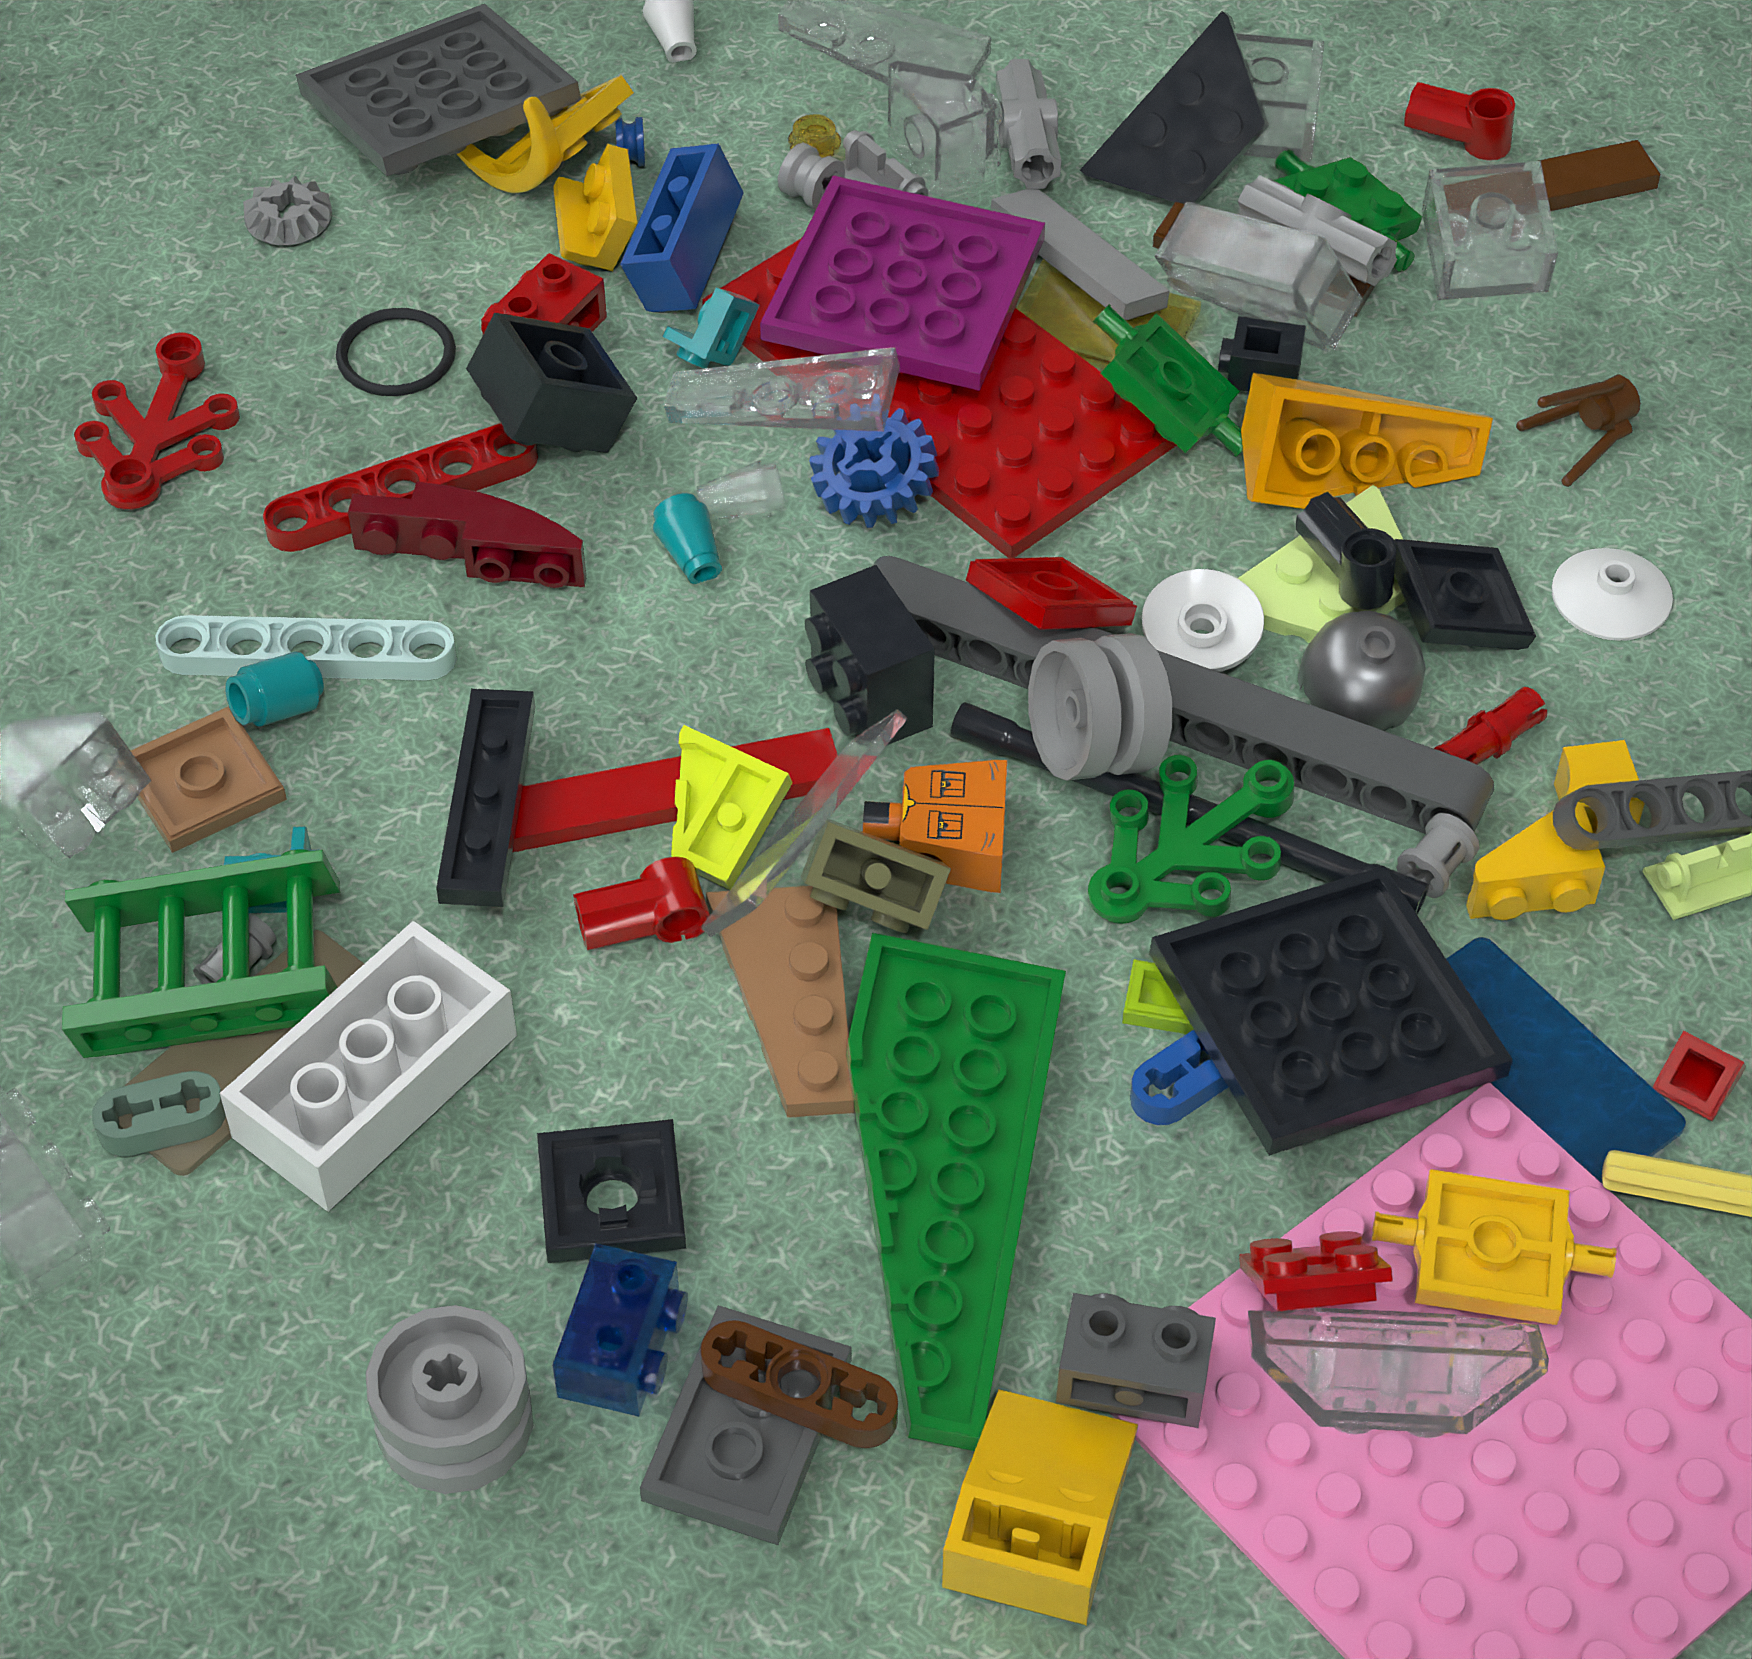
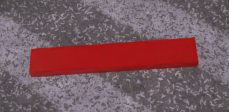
(645, 792)

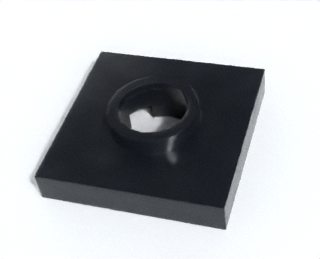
(630, 1153)

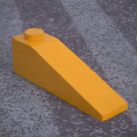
(1342, 440)

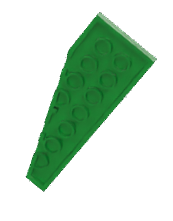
(947, 1112)

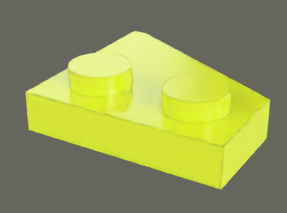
(722, 805)

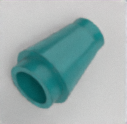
(688, 536)

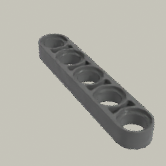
(1666, 807)

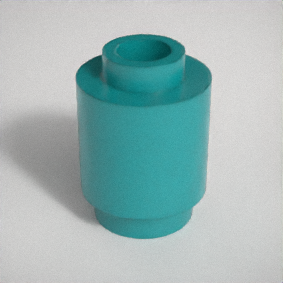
(274, 689)

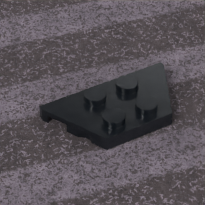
(1188, 124)

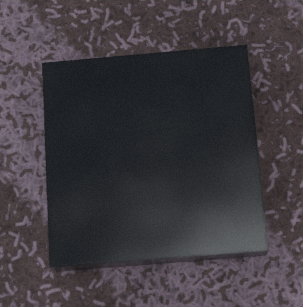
(1461, 595)

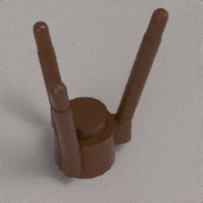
(1600, 406)

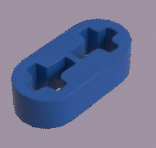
(1176, 1065)

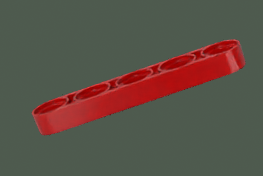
(424, 465)

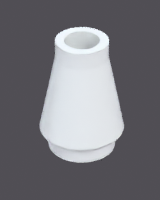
(673, 26)

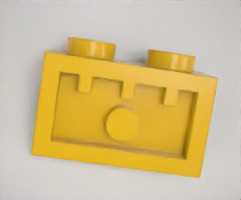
(598, 214)

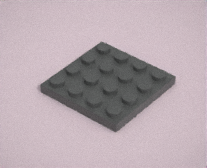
(436, 89)

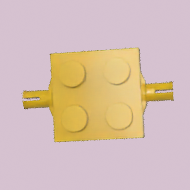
(1493, 1246)

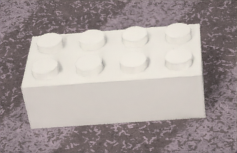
(369, 1065)

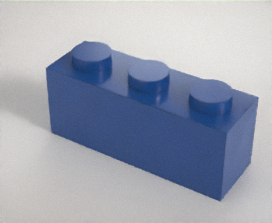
(682, 228)

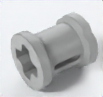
(1438, 852)

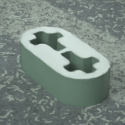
(158, 1113)

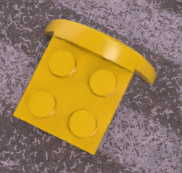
(549, 138)

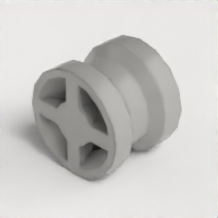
(808, 173)

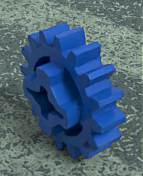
(875, 470)

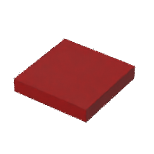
(1051, 592)

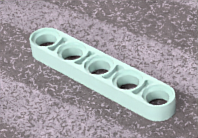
(281, 634)

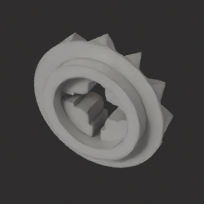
(299, 224)

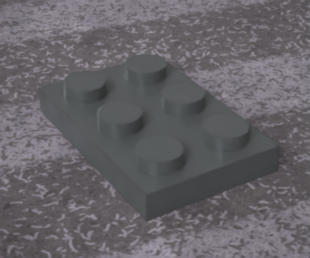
(731, 1458)

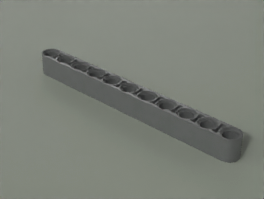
(1215, 711)

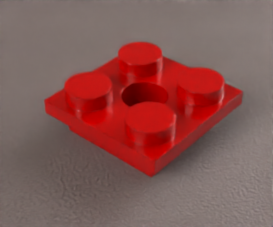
(1316, 1276)

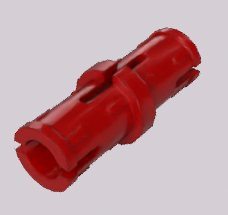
(1494, 731)

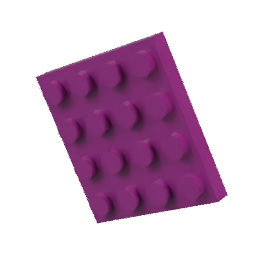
(905, 276)

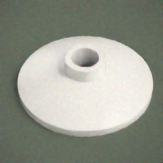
(1612, 594)
(1209, 603)

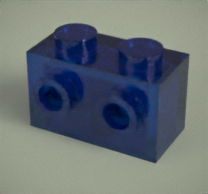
(618, 1330)

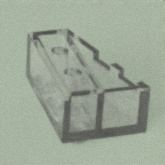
(1260, 271)

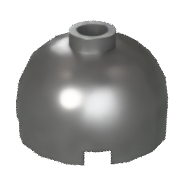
(1364, 669)

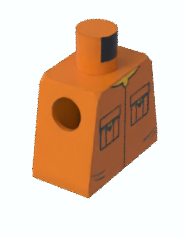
(950, 816)

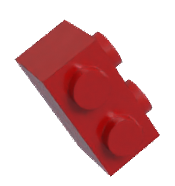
(556, 294)

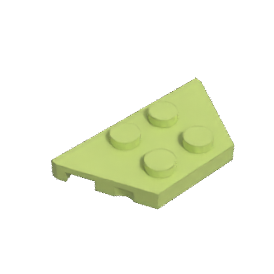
(1301, 590)

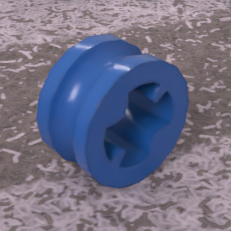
(632, 138)

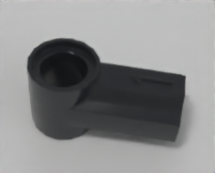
(1355, 554)

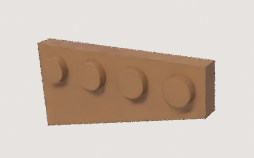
(795, 995)

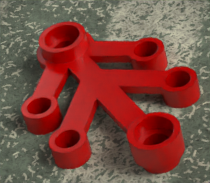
(137, 478)

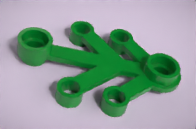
(1188, 846)

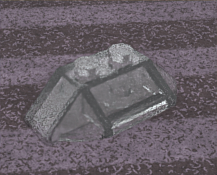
(1396, 1366)

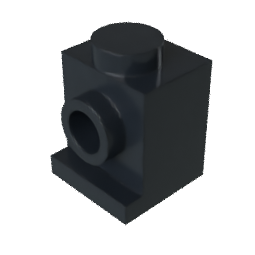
(1263, 349)

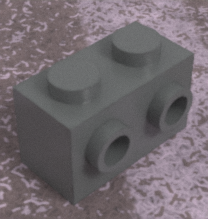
(1135, 1359)

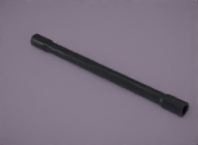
(1008, 738)

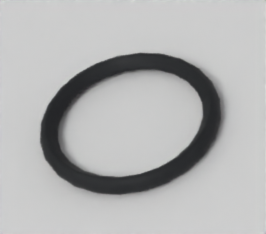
(388, 314)

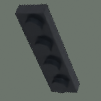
(486, 798)

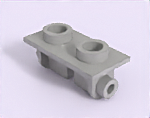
(868, 163)

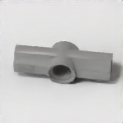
(1028, 124)
(1359, 249)

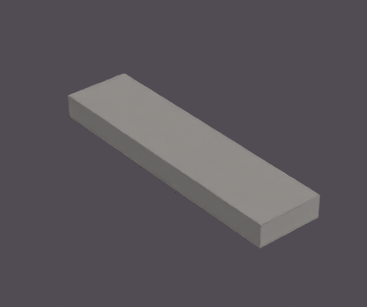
(1086, 256)

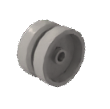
(1100, 706)
(450, 1399)

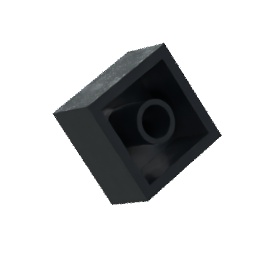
(550, 383)
(869, 654)

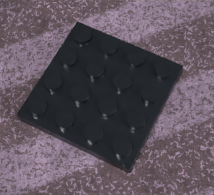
(1328, 1009)

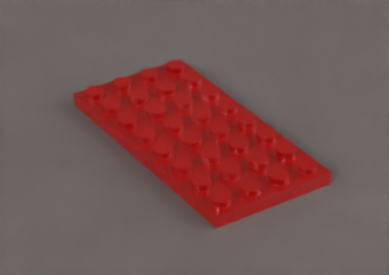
(1021, 450)

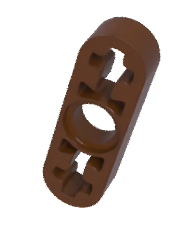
(855, 1384)

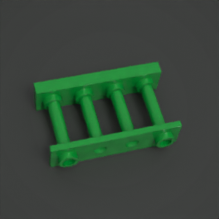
(205, 1011)

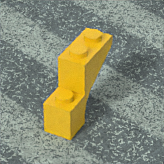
(1535, 865)

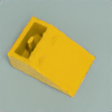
(1038, 1506)

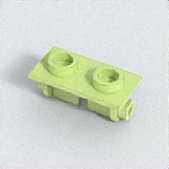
(1703, 877)

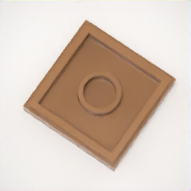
(205, 779)

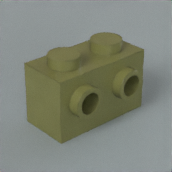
(876, 874)

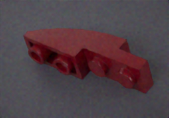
(488, 532)

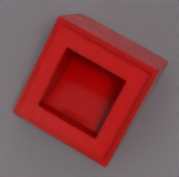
(1699, 1076)

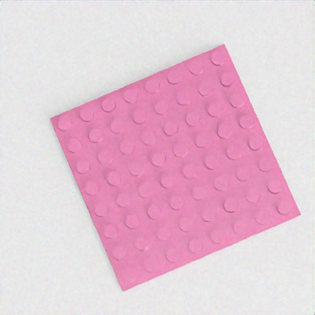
(1564, 1525)

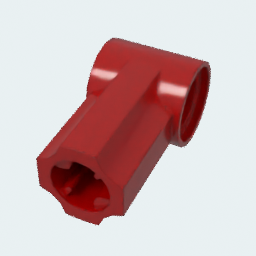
(1478, 120)
(661, 903)

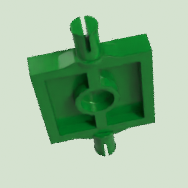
(1357, 192)
(1169, 382)

